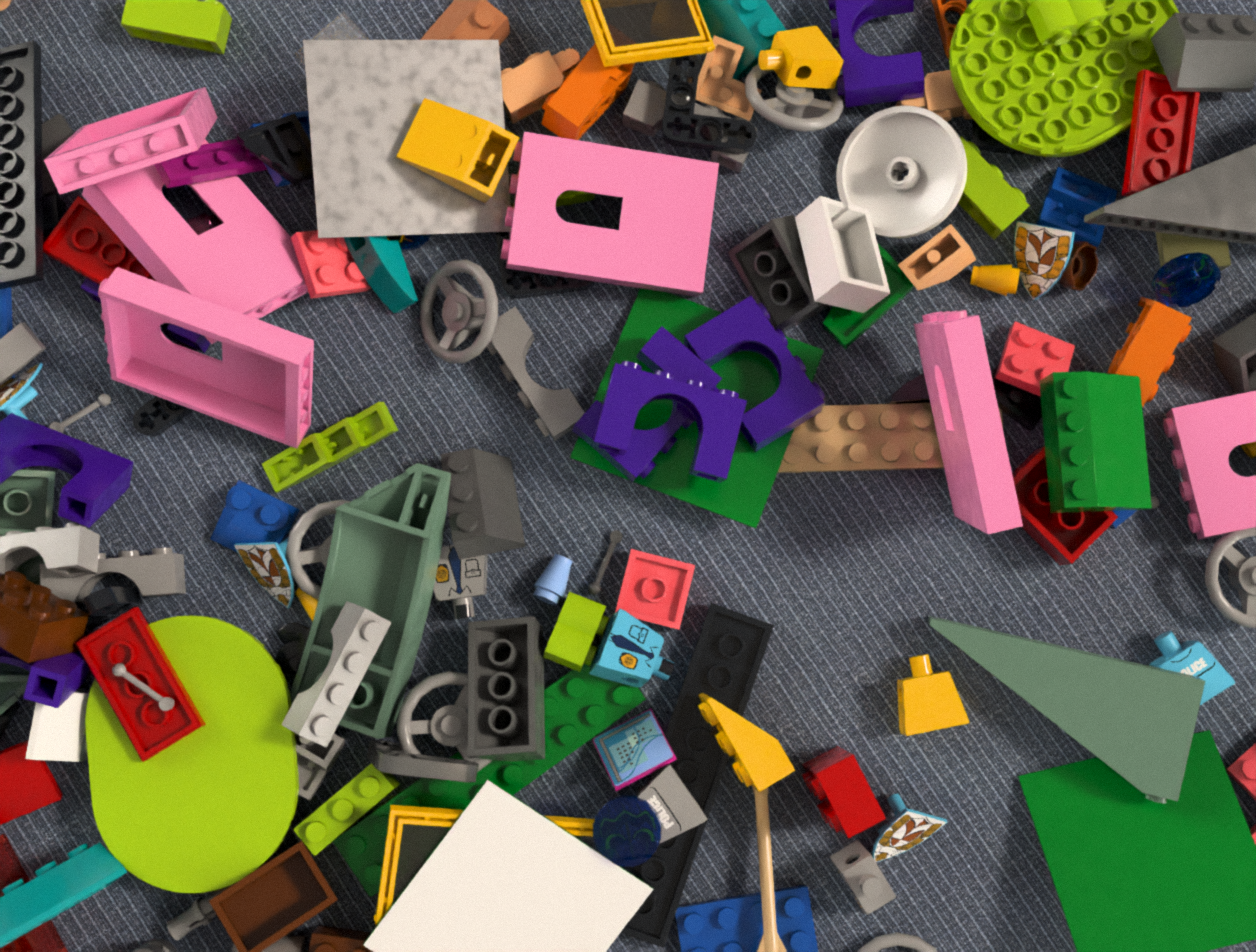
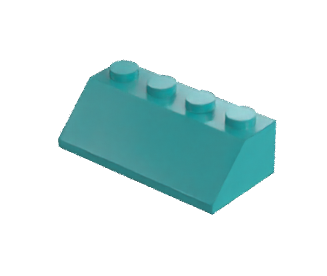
(744, 23)
(56, 890)

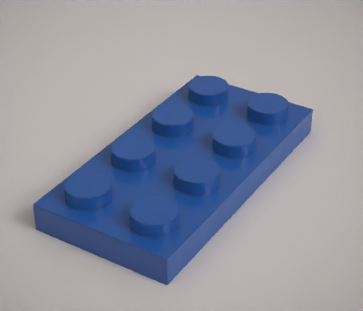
(737, 922)

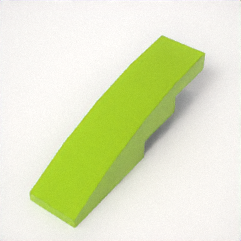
(330, 447)

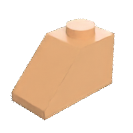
(938, 259)

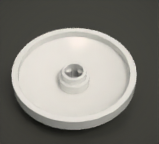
(884, 149)

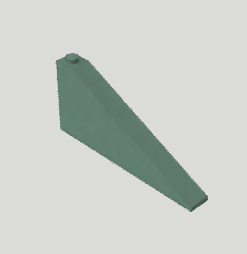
(1118, 709)

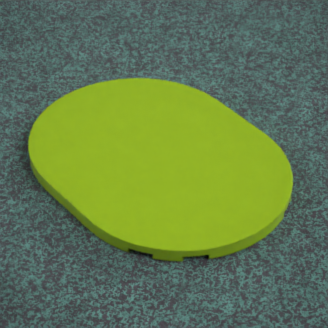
(1051, 95)
(218, 796)

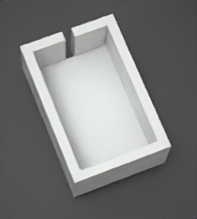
(841, 255)

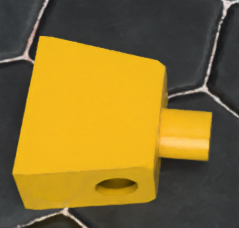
(802, 58)
(928, 699)

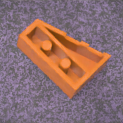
(584, 95)
(1151, 345)

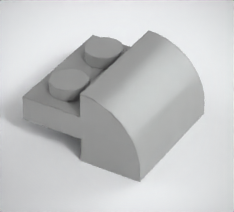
(315, 762)

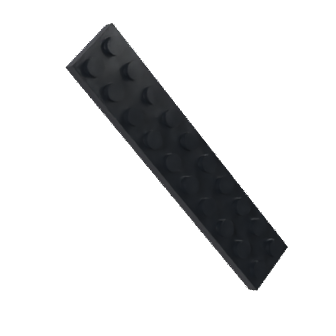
(724, 669)

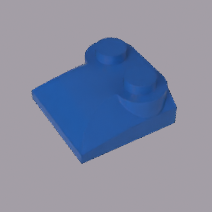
(253, 517)

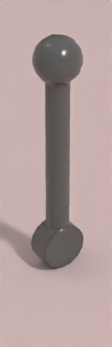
(615, 538)

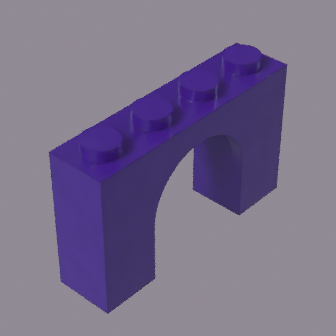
(869, 77)
(748, 329)
(664, 354)
(715, 413)
(97, 474)
(51, 679)

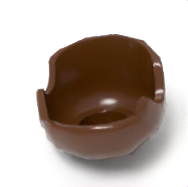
(1081, 266)

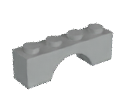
(646, 115)
(556, 408)
(65, 550)
(153, 574)
(355, 642)

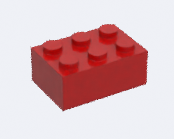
(1059, 534)
(844, 792)

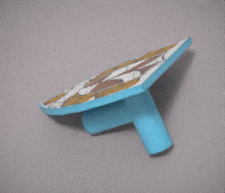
(1041, 256)
(17, 391)
(269, 568)
(904, 830)

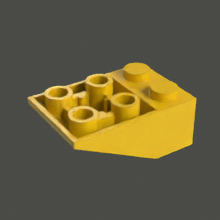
(458, 149)
(757, 754)

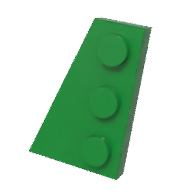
(849, 325)

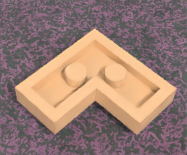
(717, 83)

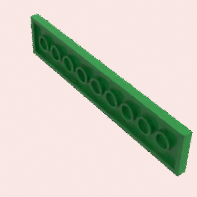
(575, 712)

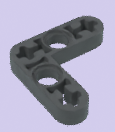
(389, 758)

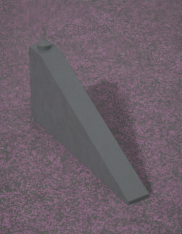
(1203, 203)

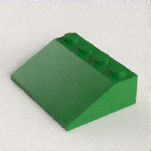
(1094, 442)

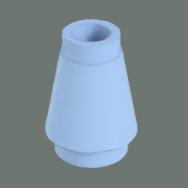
(553, 581)

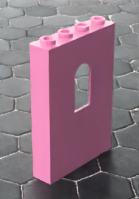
(132, 140)
(661, 222)
(238, 265)
(256, 386)
(967, 420)
(1202, 444)

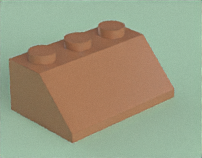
(470, 22)

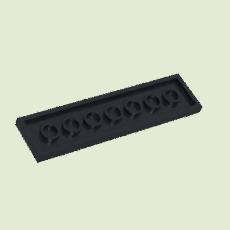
(21, 165)

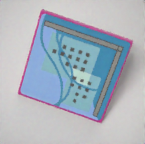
(634, 749)

